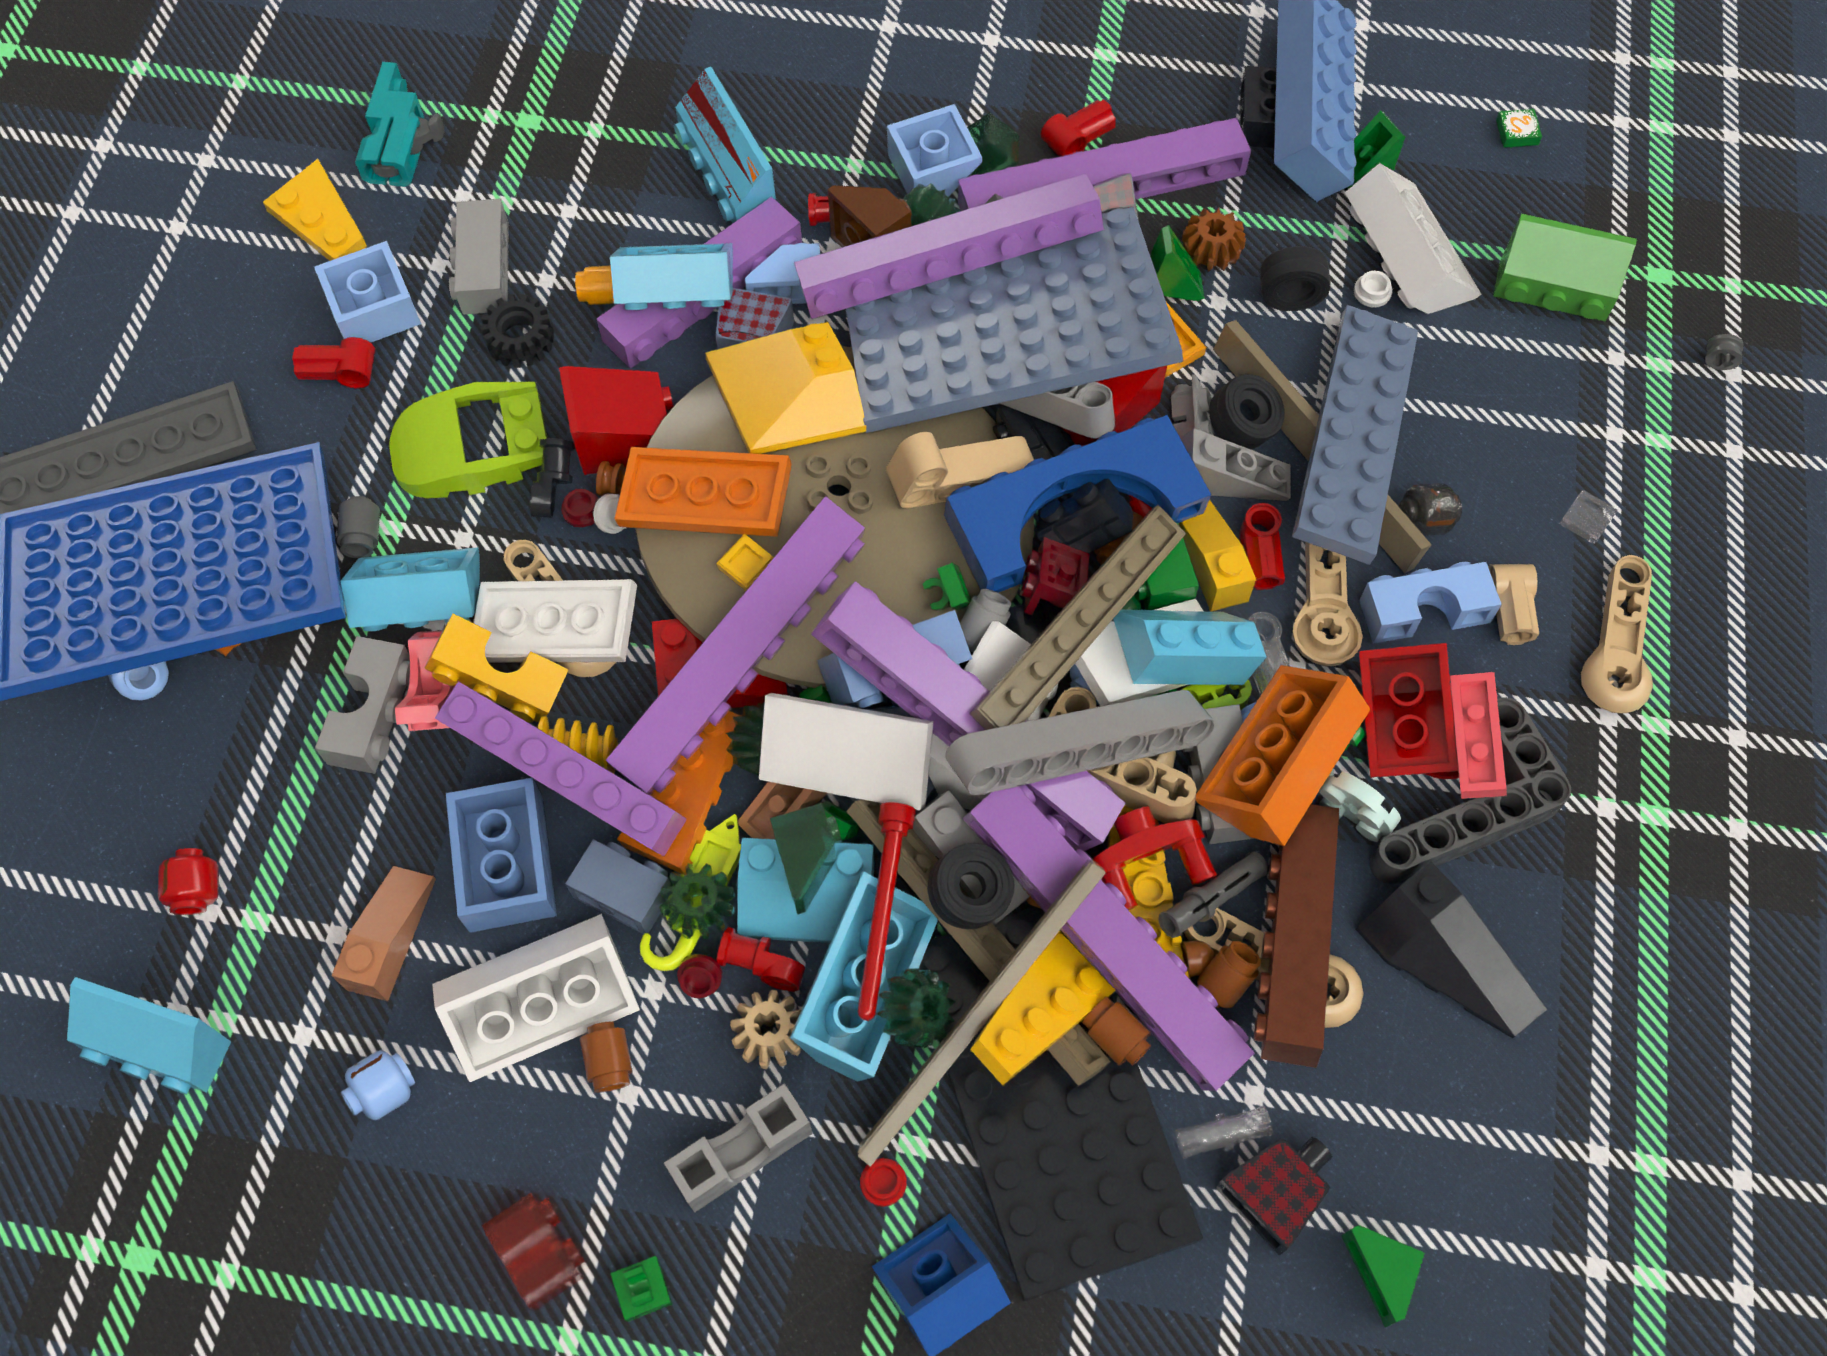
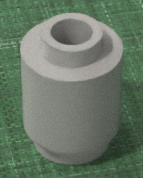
(980, 613)

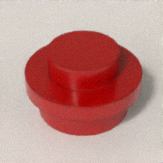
(883, 1182)

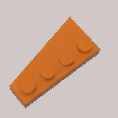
(692, 794)

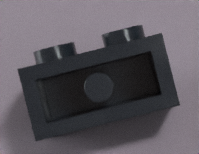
(1258, 106)

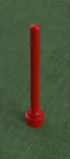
(895, 823)

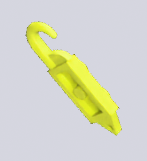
(720, 850)

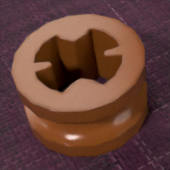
(609, 478)

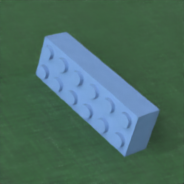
(1315, 95)

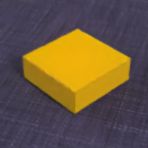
(744, 562)

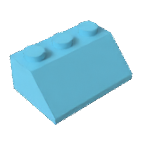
(672, 275)
(411, 588)
(1188, 647)
(767, 903)
(143, 1037)

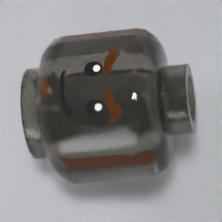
(1432, 508)

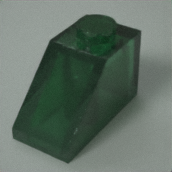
(995, 143)
(806, 850)

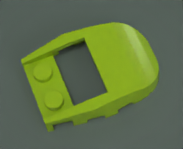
(429, 443)

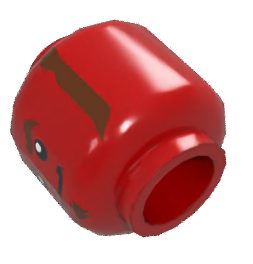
(188, 882)

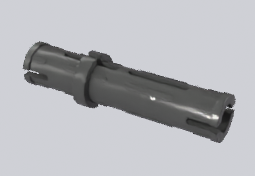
(1201, 902)

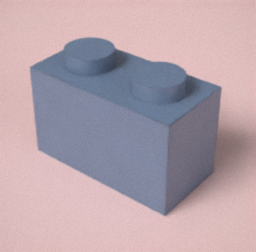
(619, 885)

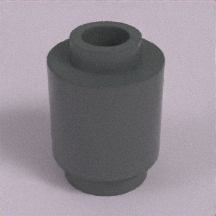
(358, 527)

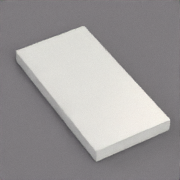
(556, 619)
(1107, 671)
(845, 750)

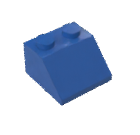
(941, 1285)

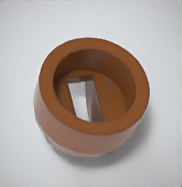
(1196, 956)

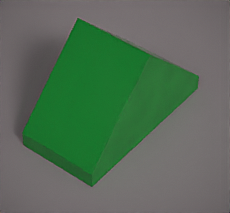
(1377, 144)
(1175, 268)
(1386, 1269)

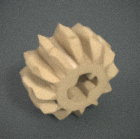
(766, 1013)

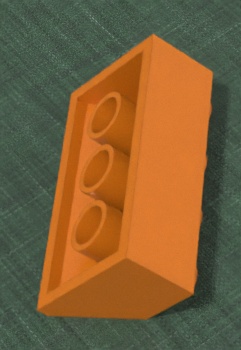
(1284, 752)

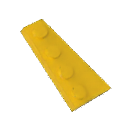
(1040, 1009)

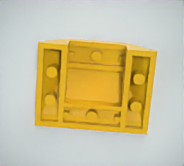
(789, 388)

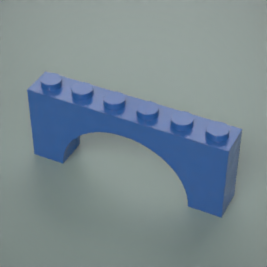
(1139, 462)

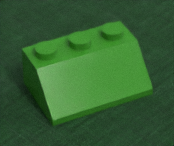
(1564, 267)

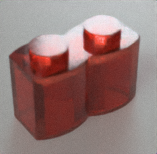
(534, 1251)

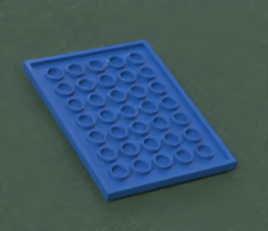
(166, 569)

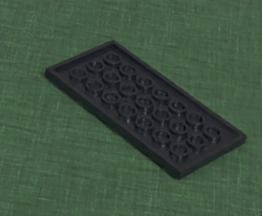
(1068, 1167)

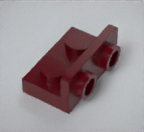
(1053, 574)

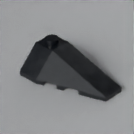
(1443, 942)

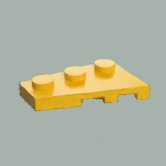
(316, 213)

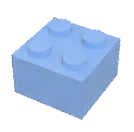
(367, 294)

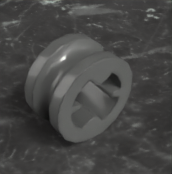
(1724, 352)

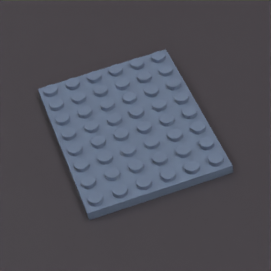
(1014, 328)

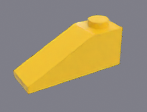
(1218, 560)

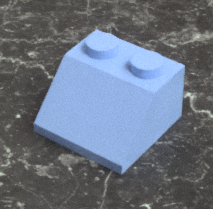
(933, 150)

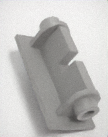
(1191, 404)

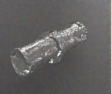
(1223, 1132)

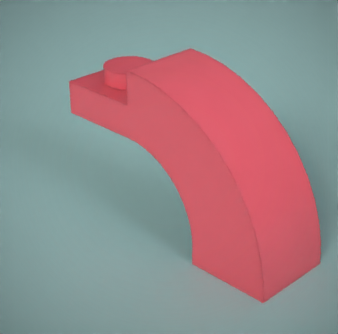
(424, 693)

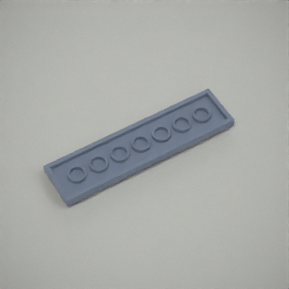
(1356, 436)

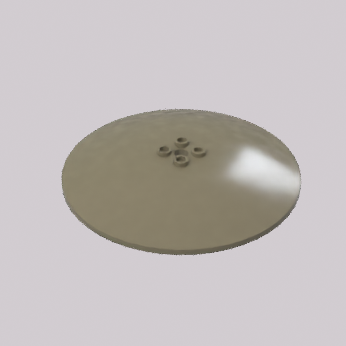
(900, 543)

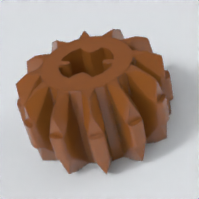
(1214, 239)

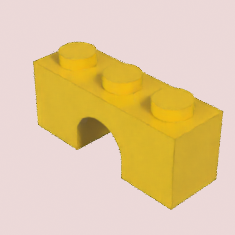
(461, 658)

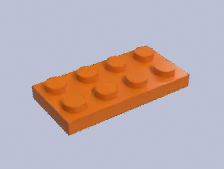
(703, 491)

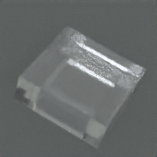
(1588, 516)

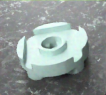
(1359, 804)

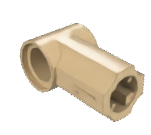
(1516, 589)

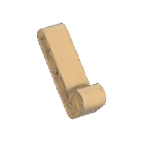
(928, 475)
(1169, 781)

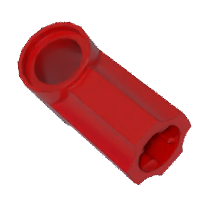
(1072, 133)
(347, 363)
(1263, 548)

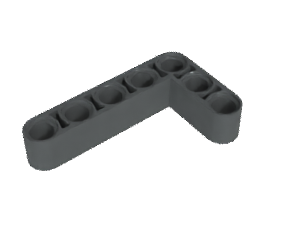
(1485, 813)

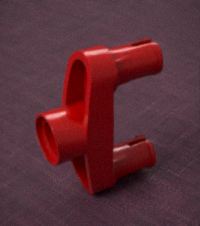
(1143, 838)

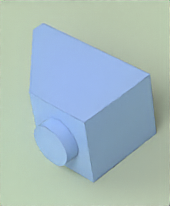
(778, 272)

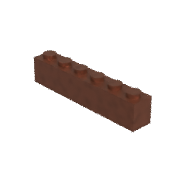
(1299, 942)

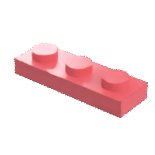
(1478, 735)

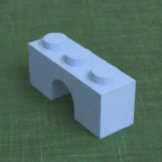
(1461, 592)

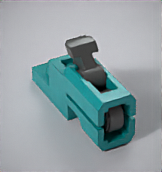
(396, 131)

